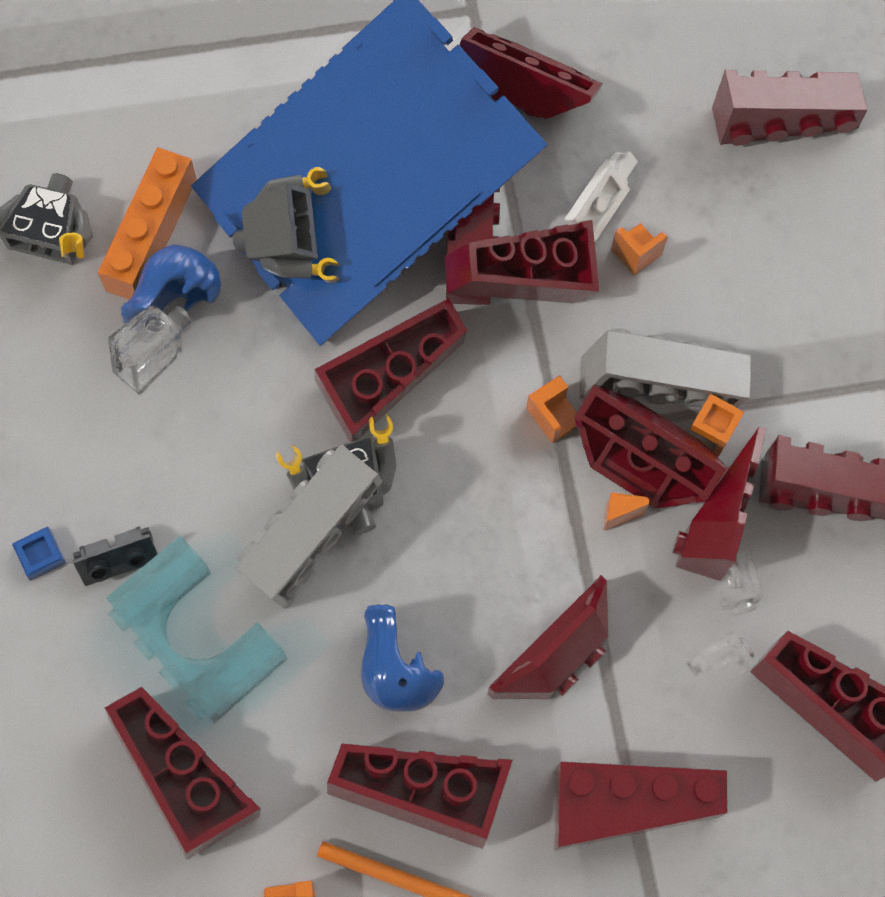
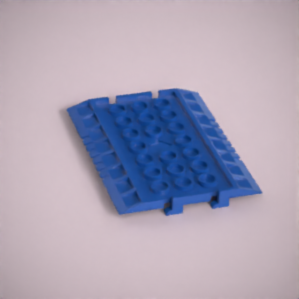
(404, 151)

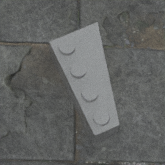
(665, 369)
(308, 524)

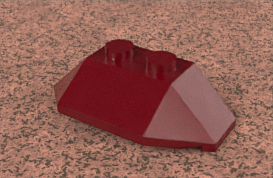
(527, 77)
(645, 451)
(559, 651)

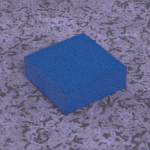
(38, 553)

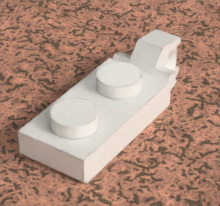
(603, 193)

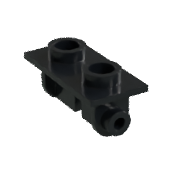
(100, 561)

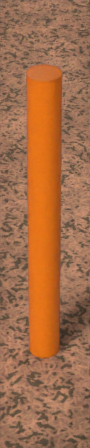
(385, 872)

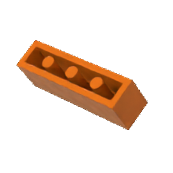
(147, 221)

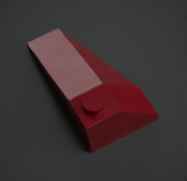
(716, 531)

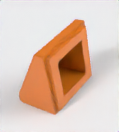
(623, 508)

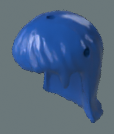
(174, 274)
(384, 673)

